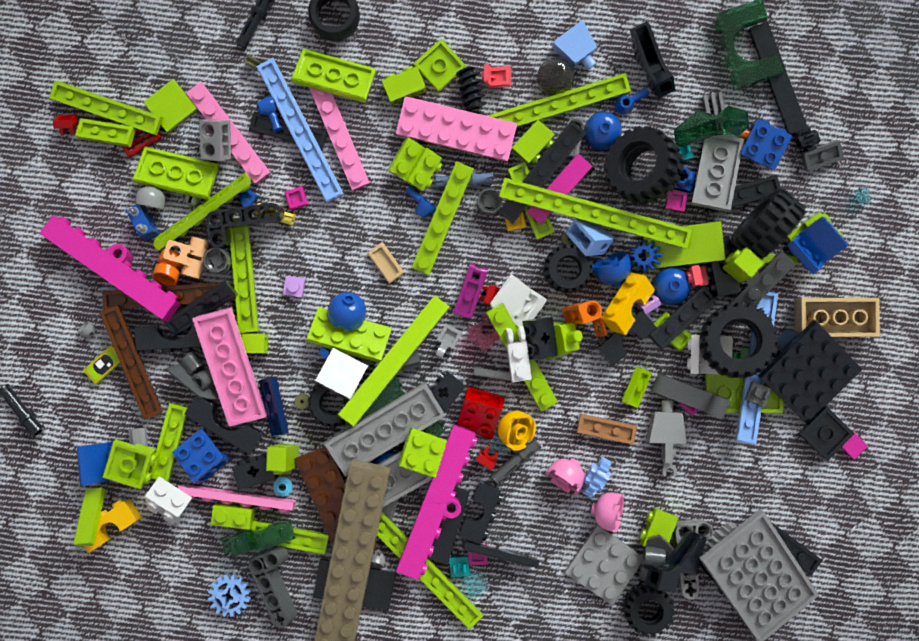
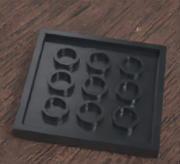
(810, 372)

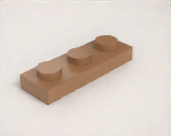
(606, 429)

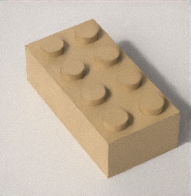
(839, 315)

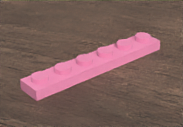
(340, 139)
(239, 146)
(245, 499)

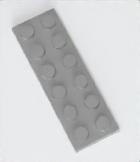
(385, 427)

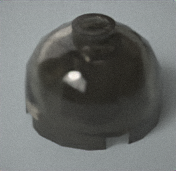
(555, 76)

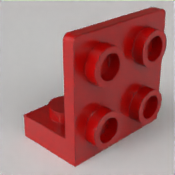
(481, 412)

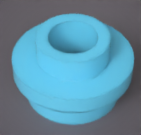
(283, 480)

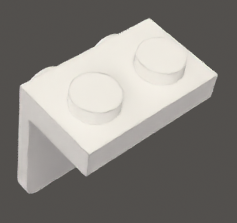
(519, 300)
(697, 363)
(167, 501)

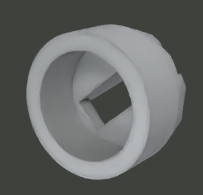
(195, 201)
(86, 329)
(378, 561)

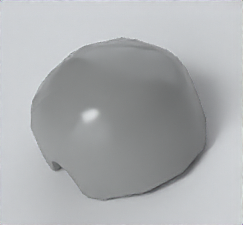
(150, 197)

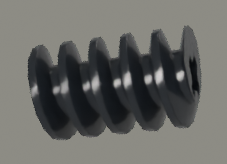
(470, 89)

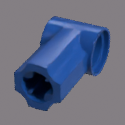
(686, 181)

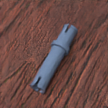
(476, 179)

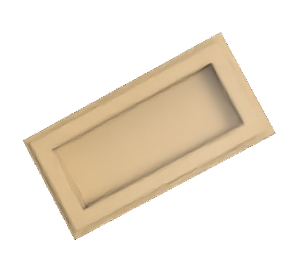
(385, 262)

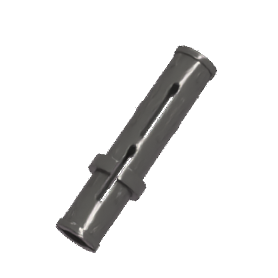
(514, 462)

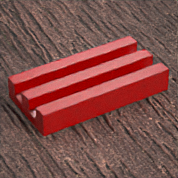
(138, 149)

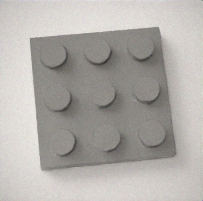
(604, 564)

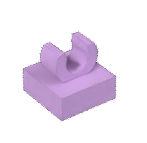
(652, 304)

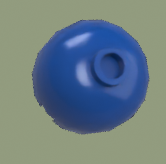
(602, 130)
(613, 269)
(671, 286)
(347, 311)

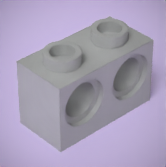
(215, 140)

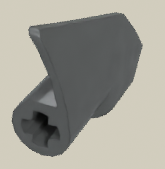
(195, 376)
(655, 552)

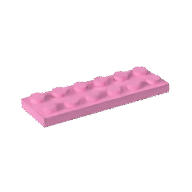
(456, 129)
(229, 366)

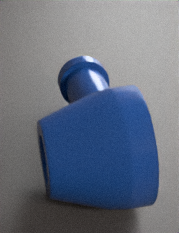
(267, 107)
(622, 109)
(424, 207)

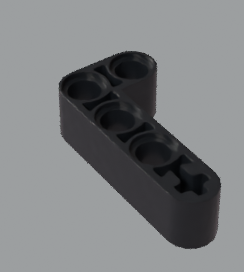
(245, 220)

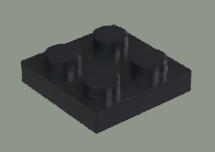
(826, 433)

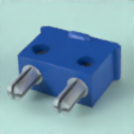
(142, 221)

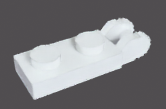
(518, 356)

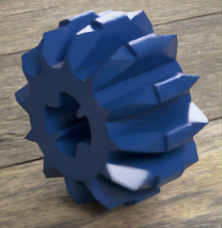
(649, 260)

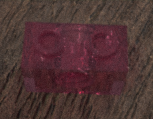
(481, 340)

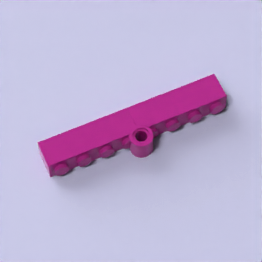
(110, 267)
(435, 503)

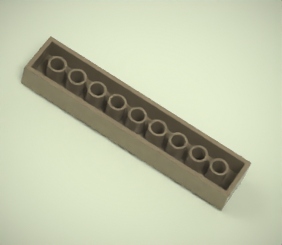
(352, 551)

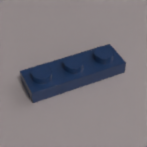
(273, 406)

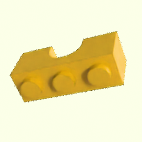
(619, 312)
(122, 515)

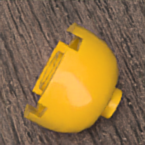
(516, 429)

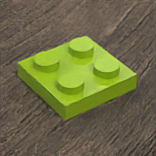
(422, 452)

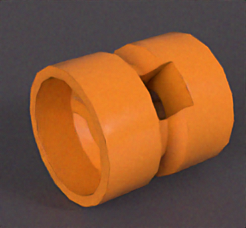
(167, 271)

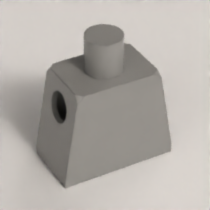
(666, 426)

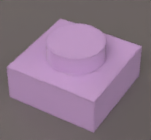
(294, 286)

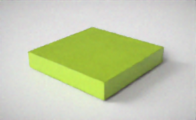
(439, 65)
(171, 104)

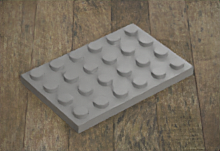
(759, 576)

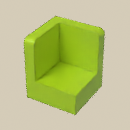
(255, 343)

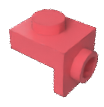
(496, 76)
(697, 276)

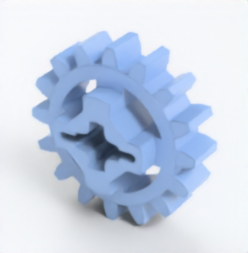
(596, 477)
(221, 593)

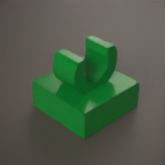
(744, 354)

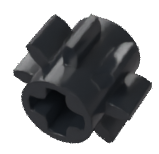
(807, 139)

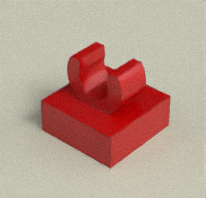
(65, 121)
(491, 293)
(486, 459)

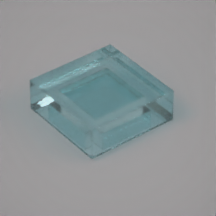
(475, 583)

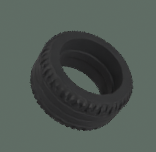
(334, 33)

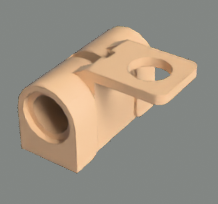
(190, 256)

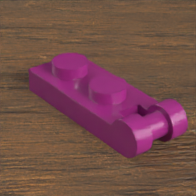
(470, 291)

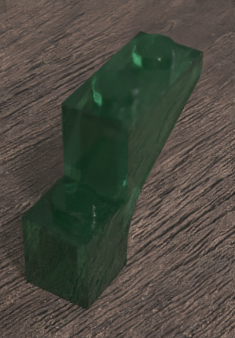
(704, 125)
(257, 539)

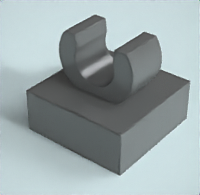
(758, 394)

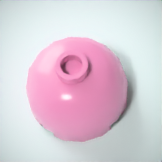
(567, 475)
(608, 511)

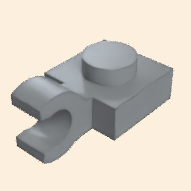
(448, 338)
(668, 454)

